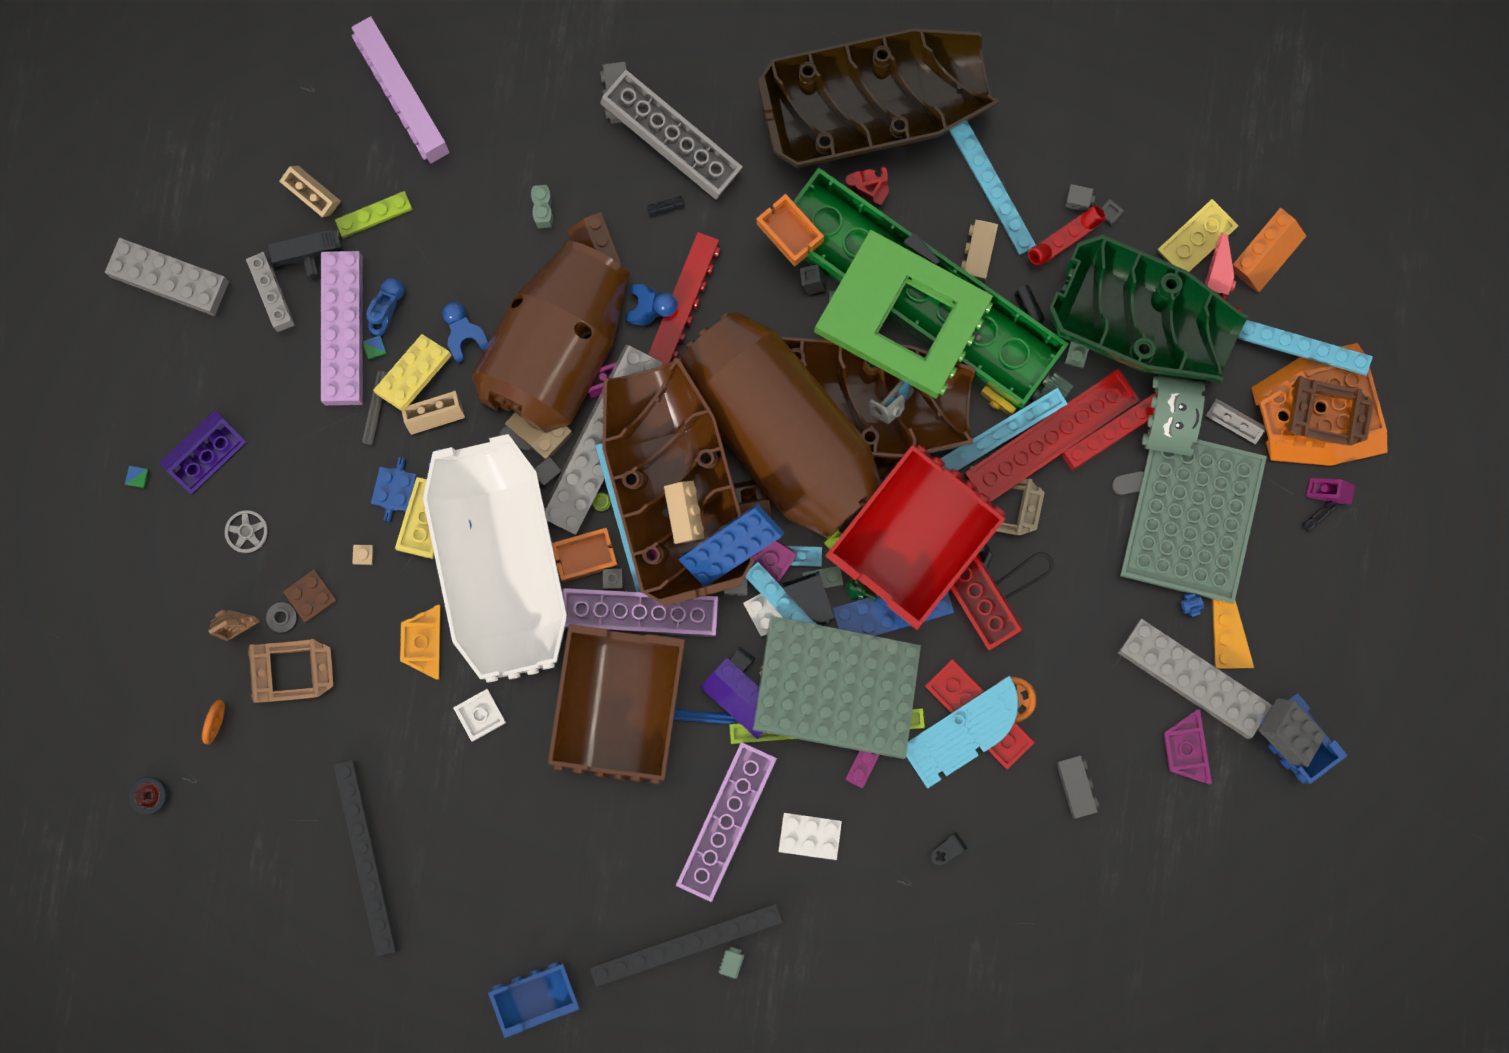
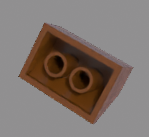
(594, 233)
(751, 494)

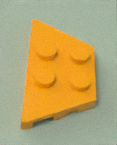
(422, 642)

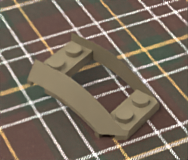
(1029, 508)

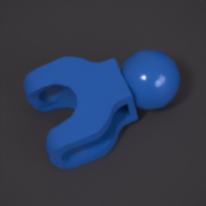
(384, 305)
(650, 305)
(461, 330)

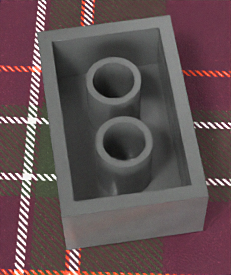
(1292, 732)

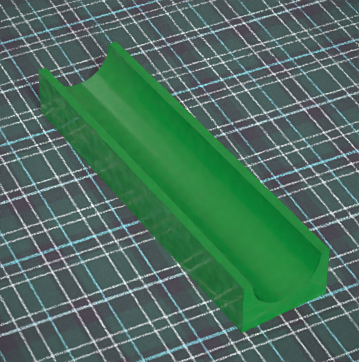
(1013, 347)

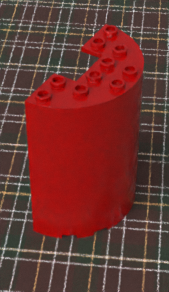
(917, 535)

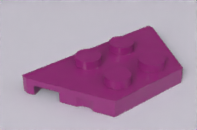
(1187, 749)

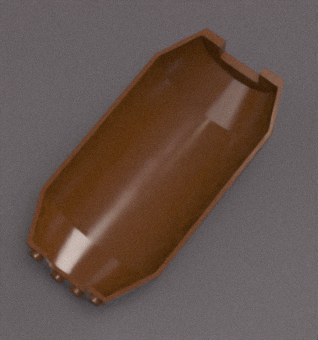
(782, 424)

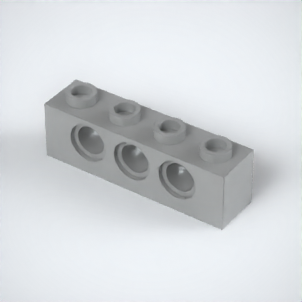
(270, 292)

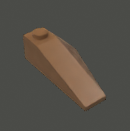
(230, 624)

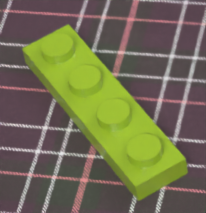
(373, 214)

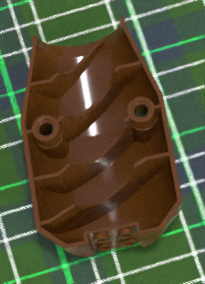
(553, 338)

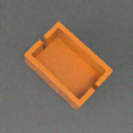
(790, 230)
(584, 555)

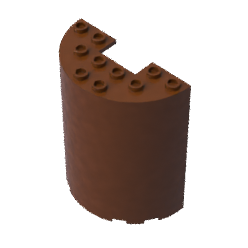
(616, 704)

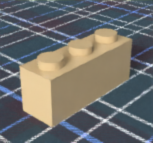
(310, 191)
(979, 249)
(433, 412)
(684, 512)

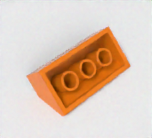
(1269, 250)

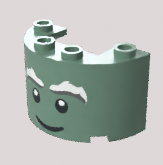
(1175, 415)

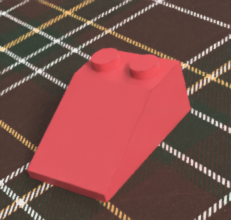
(1220, 272)

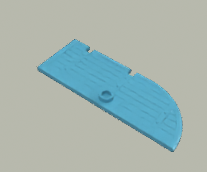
(954, 738)

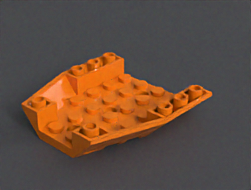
(1276, 395)

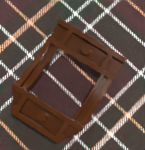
(1303, 404)

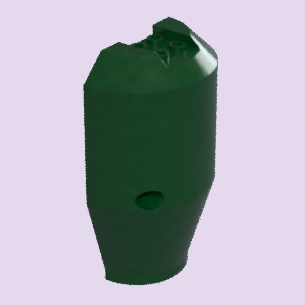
(1144, 312)

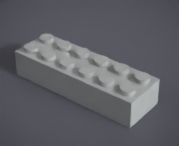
(166, 276)

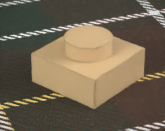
(363, 554)

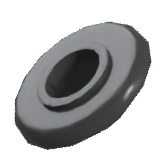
(290, 617)

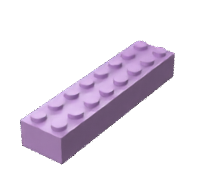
(401, 93)
(342, 328)
(640, 614)
(726, 822)

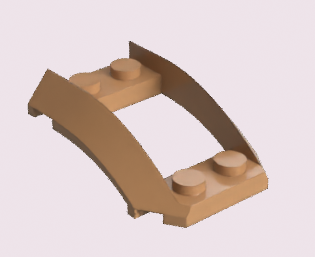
(261, 670)

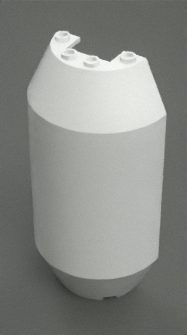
(501, 572)

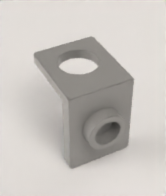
(888, 413)

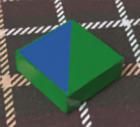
(374, 347)
(136, 477)

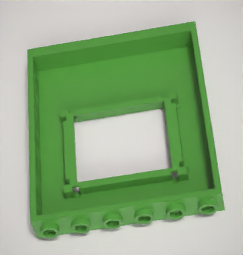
(869, 295)

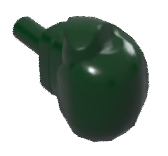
(857, 589)

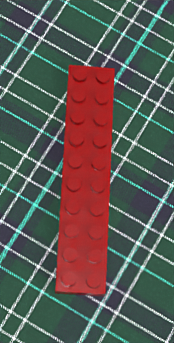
(1052, 436)

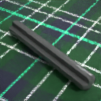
(373, 413)

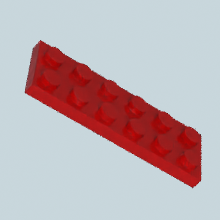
(956, 688)

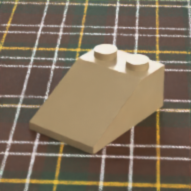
(542, 443)

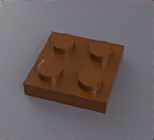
(310, 596)

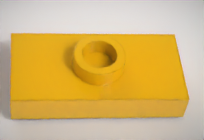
(997, 401)

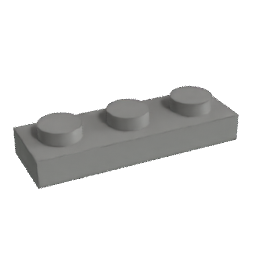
(1236, 421)

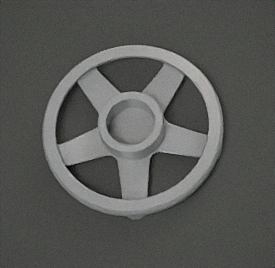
(246, 531)

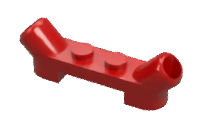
(1067, 236)

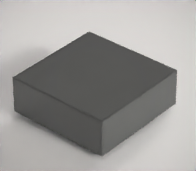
(1112, 212)

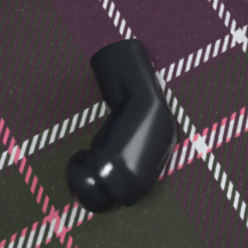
(986, 555)

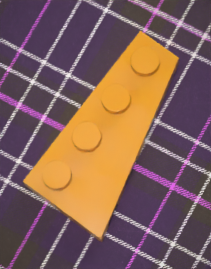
(1229, 638)

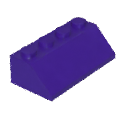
(202, 452)
(734, 693)

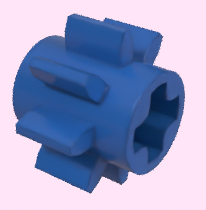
(1192, 604)

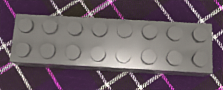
(671, 134)
(1195, 679)

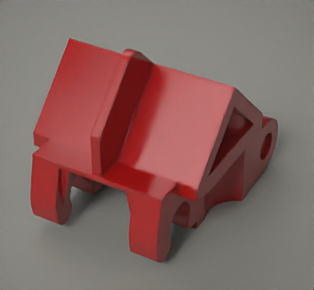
(869, 186)

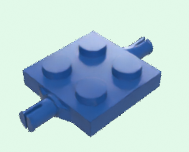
(393, 489)

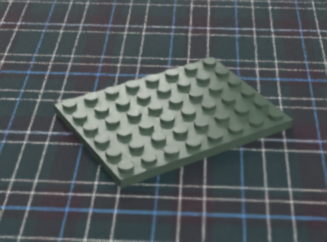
(1194, 520)
(837, 687)

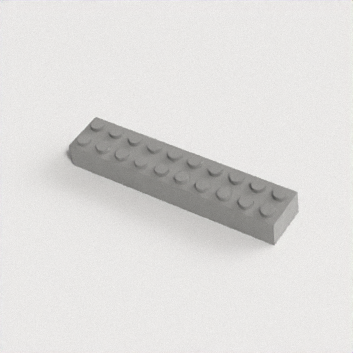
(582, 471)

